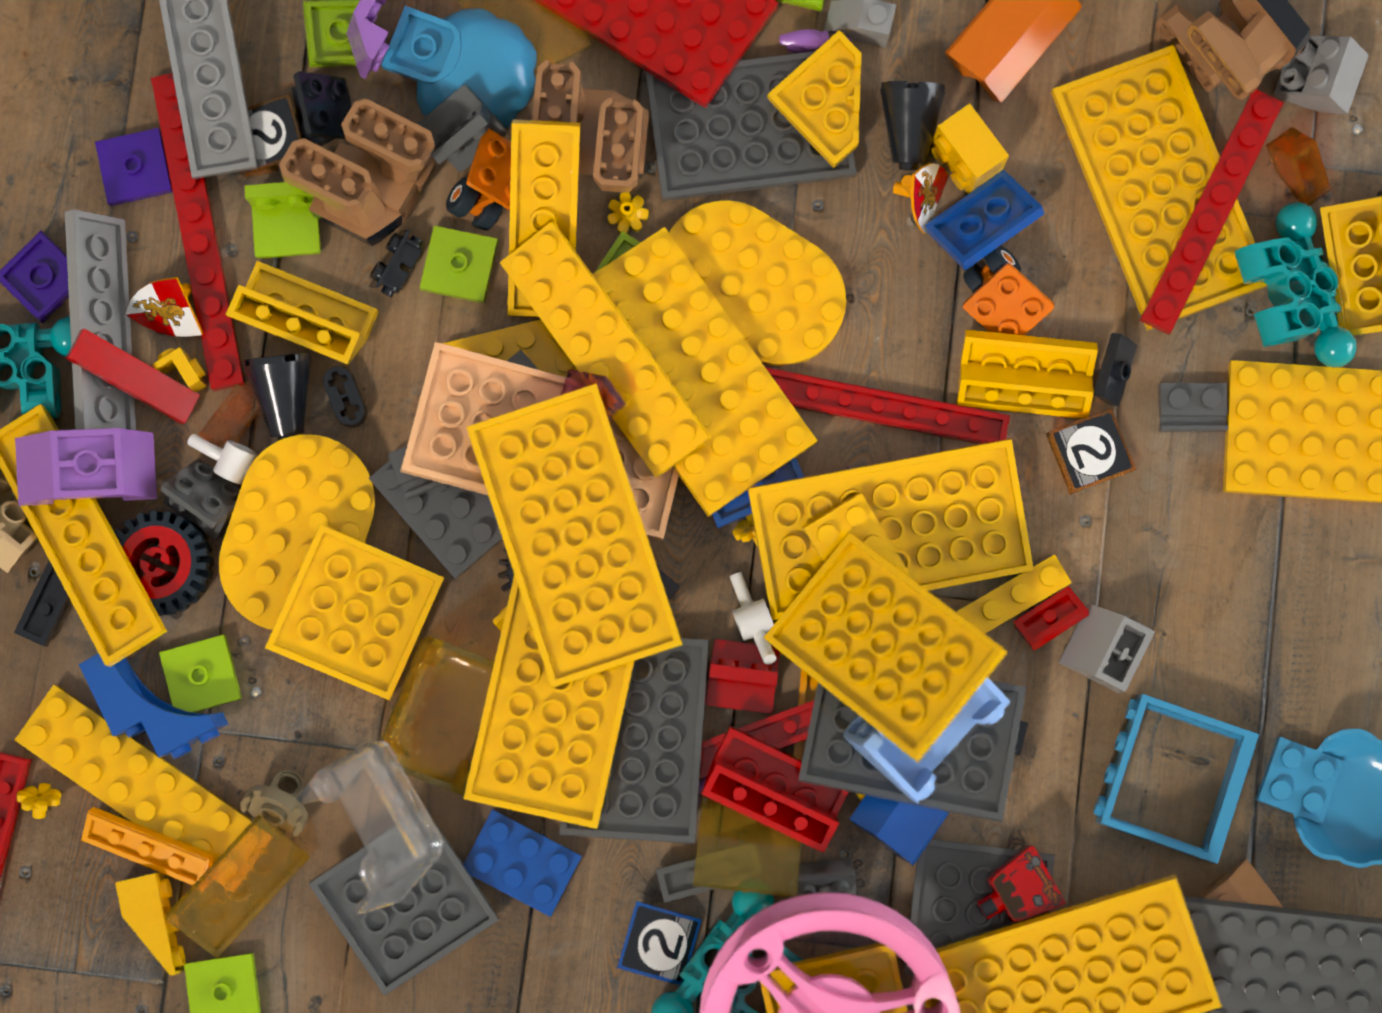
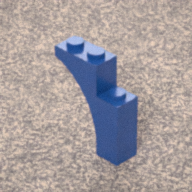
(133, 709)

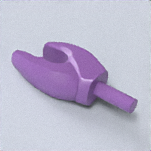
(804, 40)

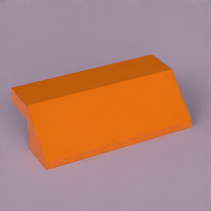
(1008, 41)

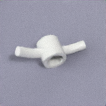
(231, 460)
(752, 618)

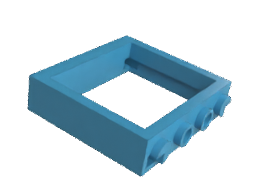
(1229, 790)

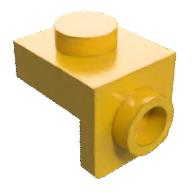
(189, 369)

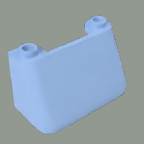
(904, 772)

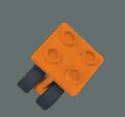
(487, 184)
(1003, 296)

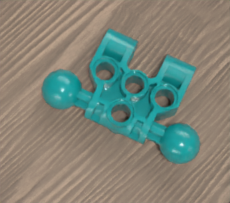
(1298, 288)
(26, 353)
(696, 971)

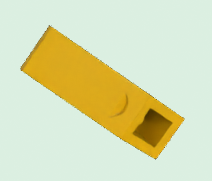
(144, 907)

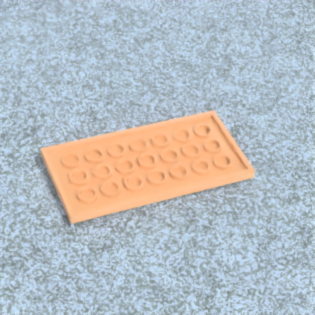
(474, 387)

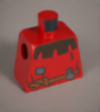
(1021, 888)

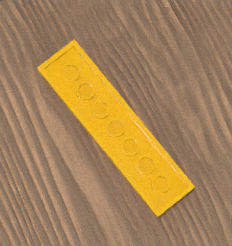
(605, 344)
(86, 557)
(129, 775)

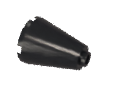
(911, 119)
(281, 391)

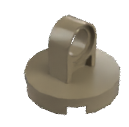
(276, 805)

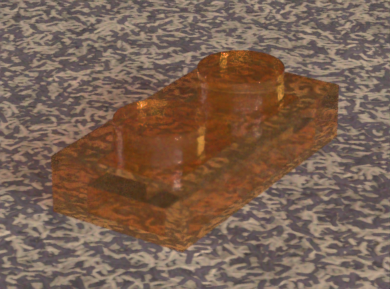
(231, 418)

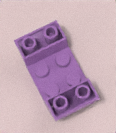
(367, 38)
(85, 465)

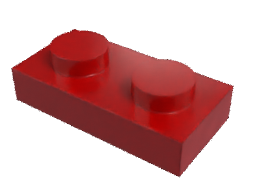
(1051, 618)

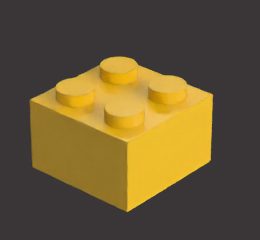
(968, 149)

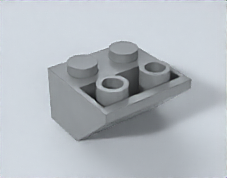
(1323, 74)
(1107, 648)

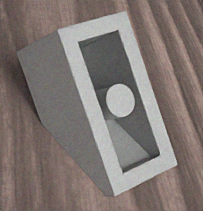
(861, 20)

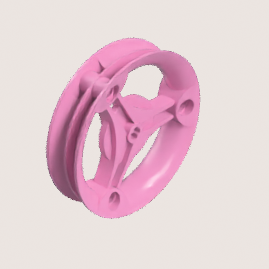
(828, 991)

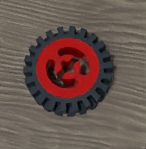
(173, 534)

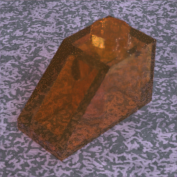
(1299, 165)

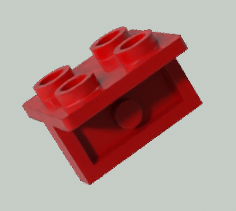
(741, 677)

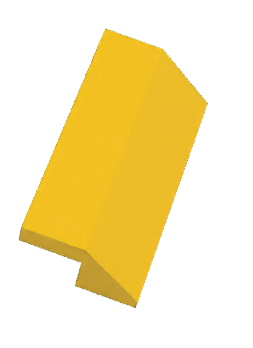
(303, 313)
(1026, 374)

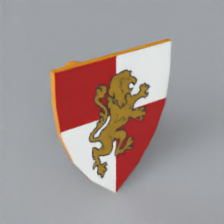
(925, 191)
(165, 308)

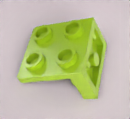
(282, 221)

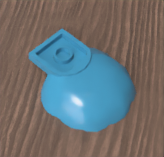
(460, 50)
(1331, 794)

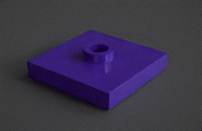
(134, 167)
(38, 276)

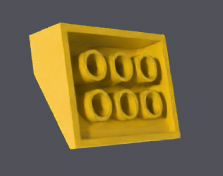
(1355, 255)

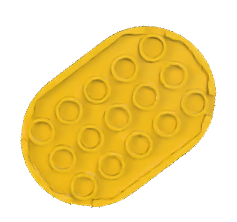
(766, 278)
(277, 513)

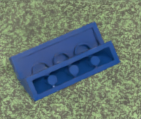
(898, 825)

